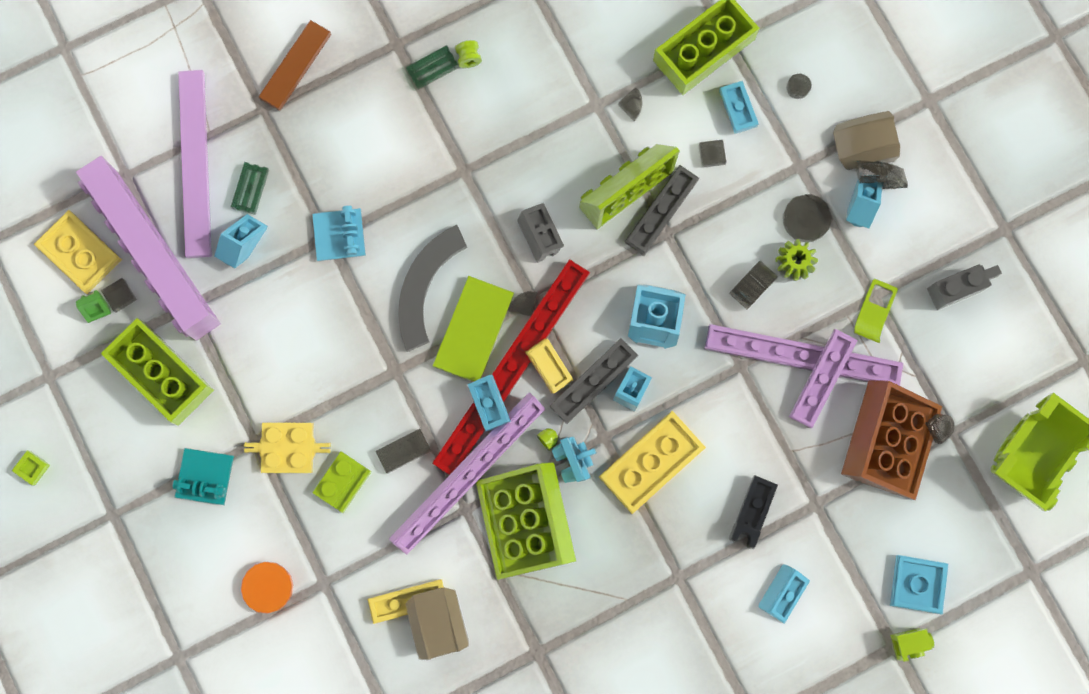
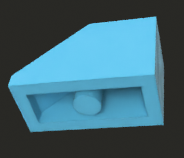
(864, 204)
(239, 240)

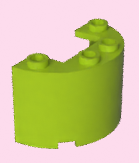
(1042, 450)

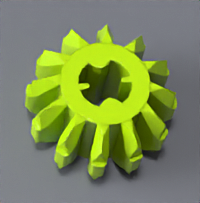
(803, 254)

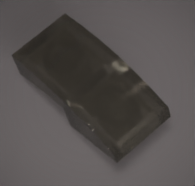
(886, 173)

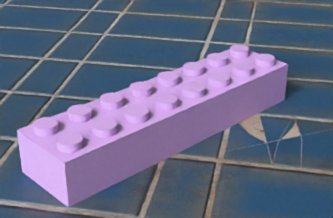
(147, 248)

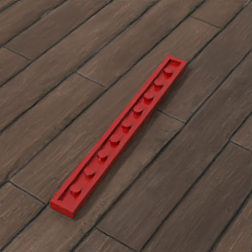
(514, 362)

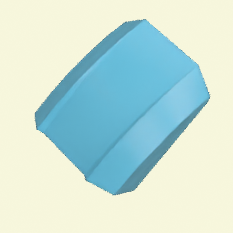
(656, 316)

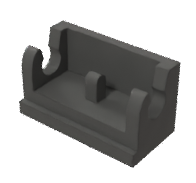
(540, 232)

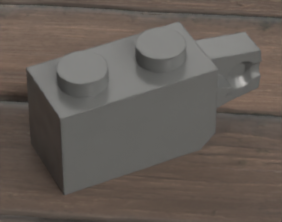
(962, 285)

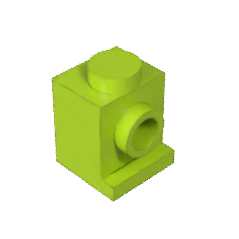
(912, 643)

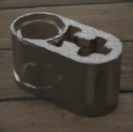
(753, 285)

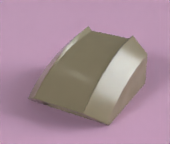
(867, 139)
(436, 623)

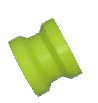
(468, 54)

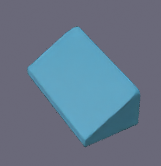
(784, 593)

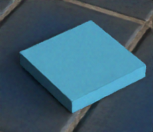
(919, 584)

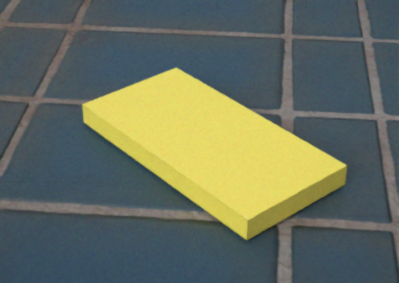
(652, 462)

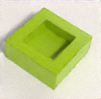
(31, 468)

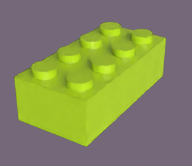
(705, 44)
(157, 372)

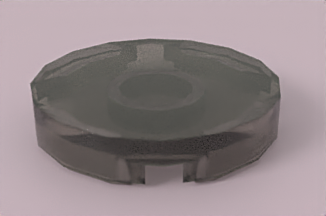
(807, 218)

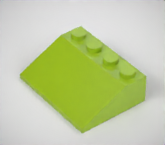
(629, 184)
(525, 520)

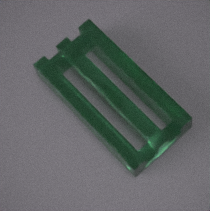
(427, 60)
(241, 184)

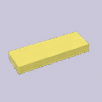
(394, 604)

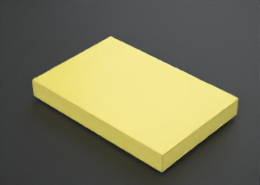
(77, 252)

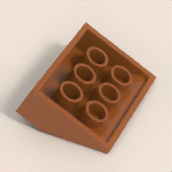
(891, 439)

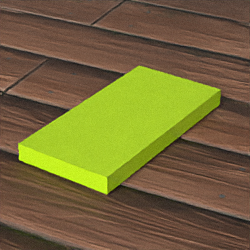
(473, 329)

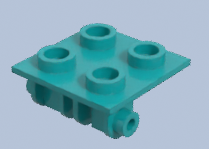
(203, 476)

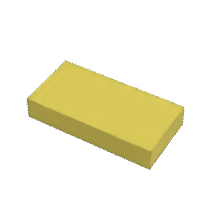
(549, 366)

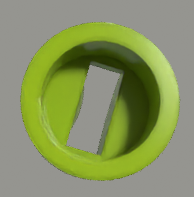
(548, 438)

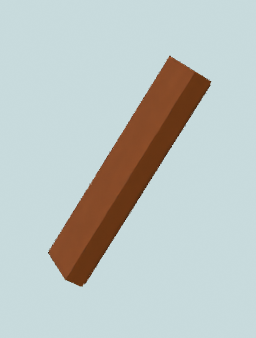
(295, 65)

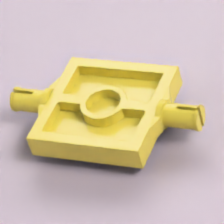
(287, 448)

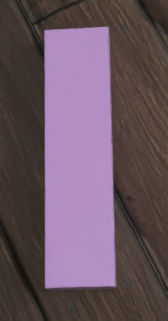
(823, 378)

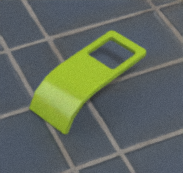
(872, 316)

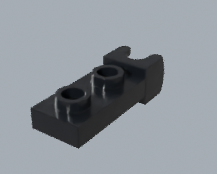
(754, 510)

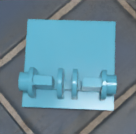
(339, 234)

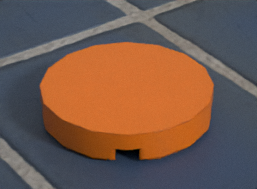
(267, 587)

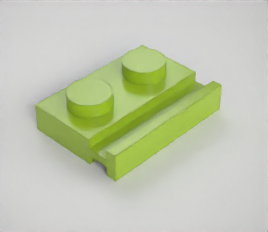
(342, 482)

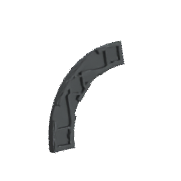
(418, 281)

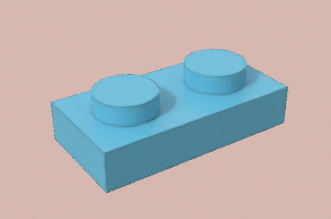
(738, 107)
(489, 402)

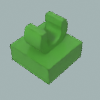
(93, 306)

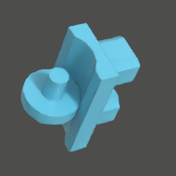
(578, 458)

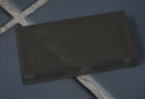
(403, 451)

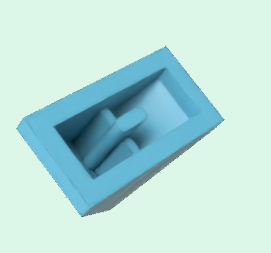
(632, 388)

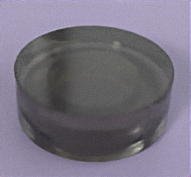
(799, 86)

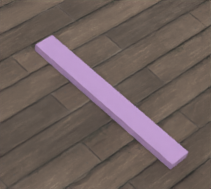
(194, 164)
(797, 354)
(466, 474)

